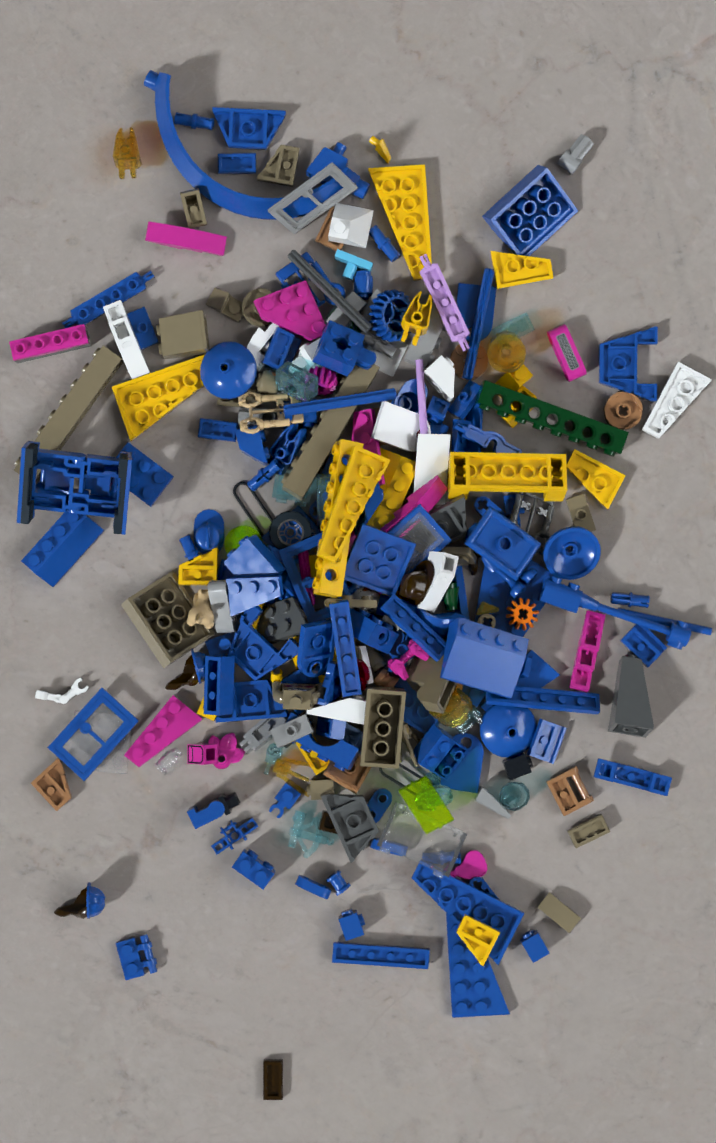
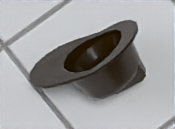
(415, 584)

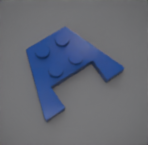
(619, 363)
(254, 652)

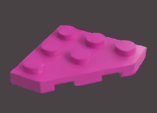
(293, 310)

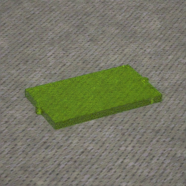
(426, 804)

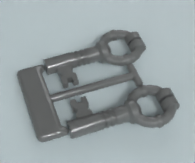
(547, 514)

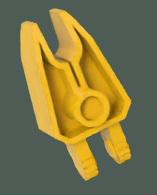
(416, 321)

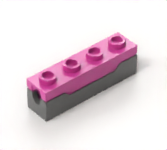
(50, 343)

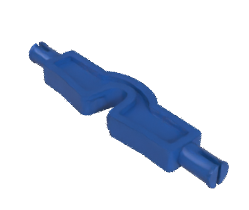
(483, 438)

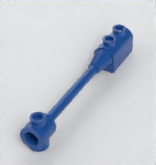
(572, 598)

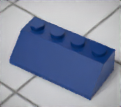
(62, 546)

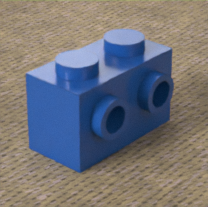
(253, 868)

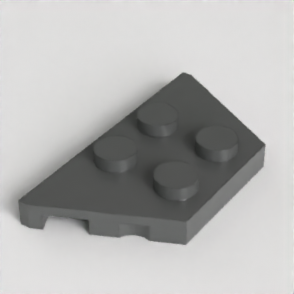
(452, 518)
(281, 620)
(351, 820)

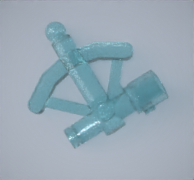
(297, 832)

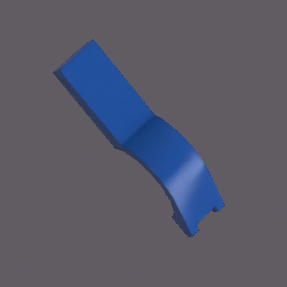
(436, 623)

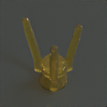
(283, 768)

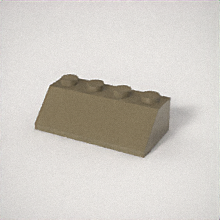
(383, 727)

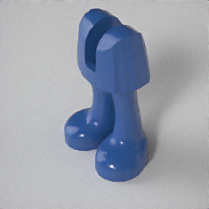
(516, 587)

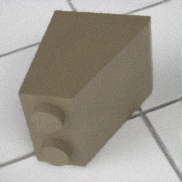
(183, 335)

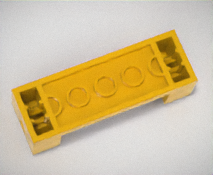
(507, 473)

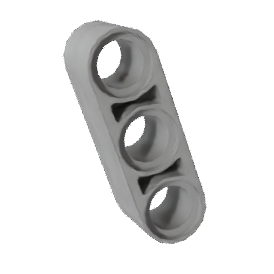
(220, 607)

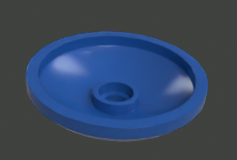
(238, 376)
(577, 560)
(496, 726)

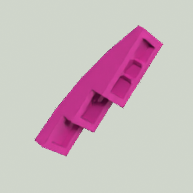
(185, 238)
(427, 496)
(587, 651)

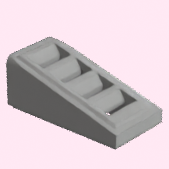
(487, 800)

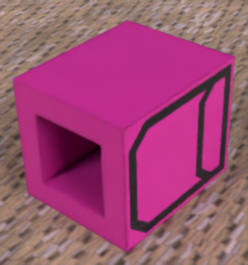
(202, 754)

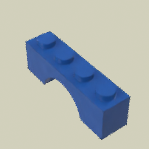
(342, 753)

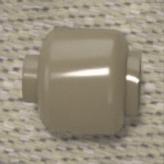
(267, 383)

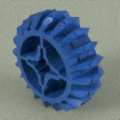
(386, 313)

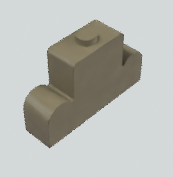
(431, 689)

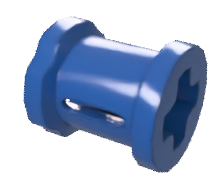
(338, 882)

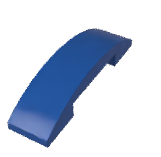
(632, 777)

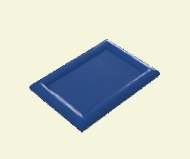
(503, 543)

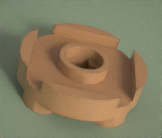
(457, 357)
(625, 400)

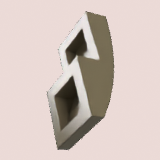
(559, 912)

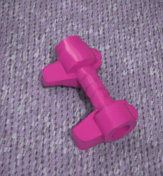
(397, 665)

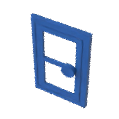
(299, 585)

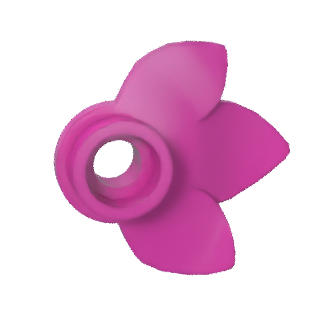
(228, 748)

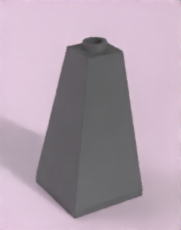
(631, 703)

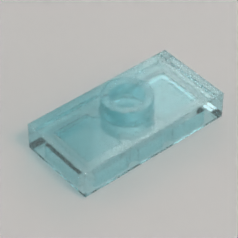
(520, 325)

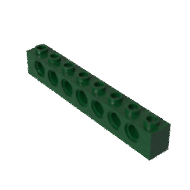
(616, 436)

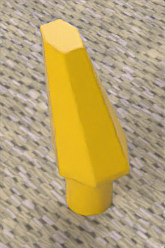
(381, 148)

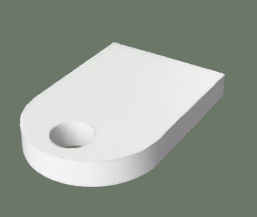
(397, 427)

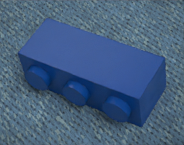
(219, 684)

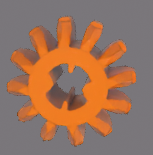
(529, 615)

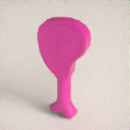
(472, 866)

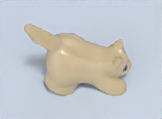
(201, 611)

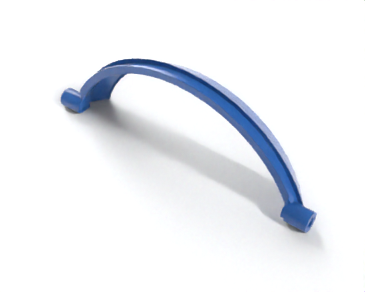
(222, 196)

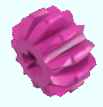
(326, 380)

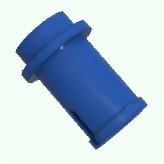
(189, 547)

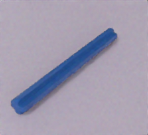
(478, 324)
(339, 402)

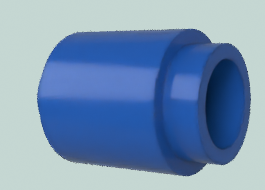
(363, 284)

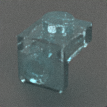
(473, 717)

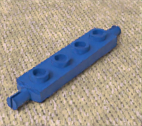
(121, 291)

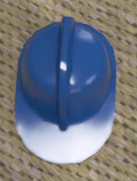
(408, 396)
(208, 531)

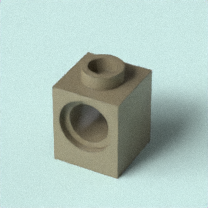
(320, 786)

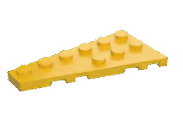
(406, 206)
(156, 394)

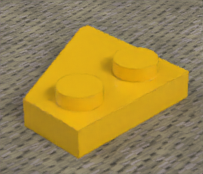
(478, 937)

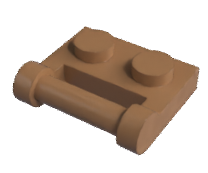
(563, 793)

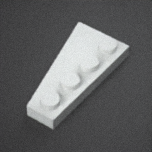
(675, 397)

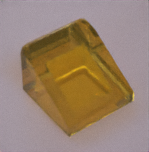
(485, 608)

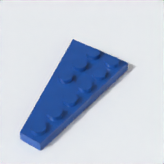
(461, 898)
(471, 984)

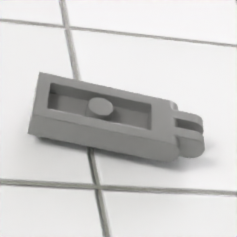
(260, 733)

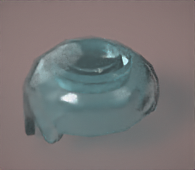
(514, 796)

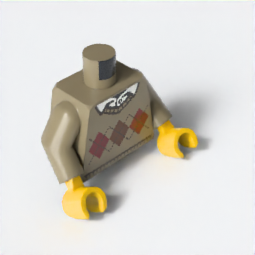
(296, 695)

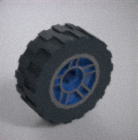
(285, 521)

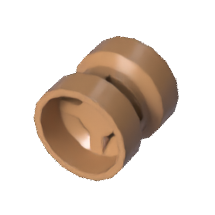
(384, 679)

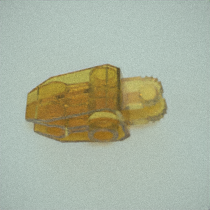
(126, 153)

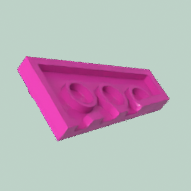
(362, 431)
(164, 729)

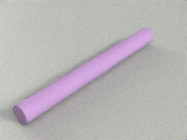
(421, 396)

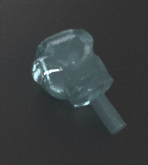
(272, 755)

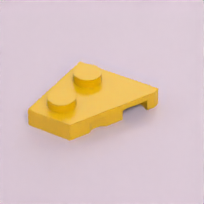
(200, 569)

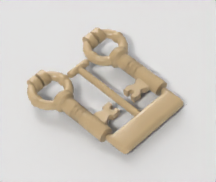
(261, 424)

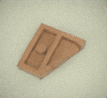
(53, 785)

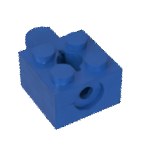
(345, 357)
(371, 630)

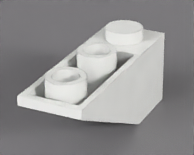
(444, 572)

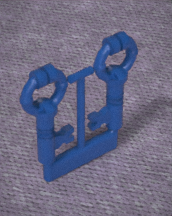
(291, 268)

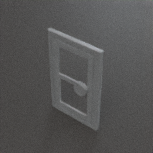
(306, 191)

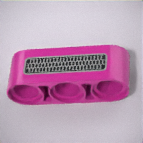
(566, 353)

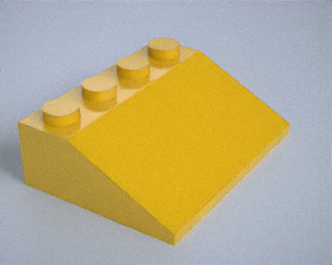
(398, 479)

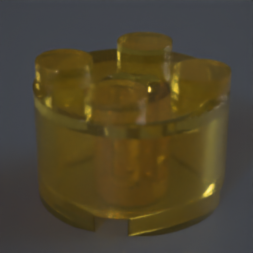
(506, 363)
(456, 710)

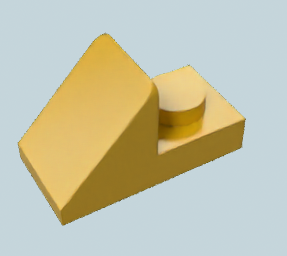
(515, 379)

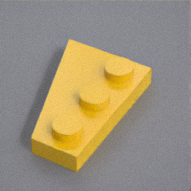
(519, 269)
(595, 477)

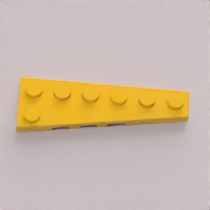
(357, 486)

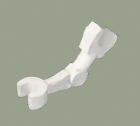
(75, 690)

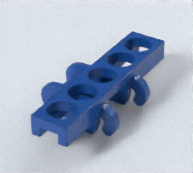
(238, 830)

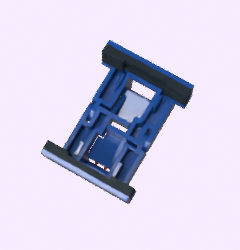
(56, 484)

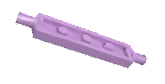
(444, 302)

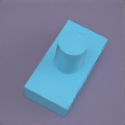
(352, 264)

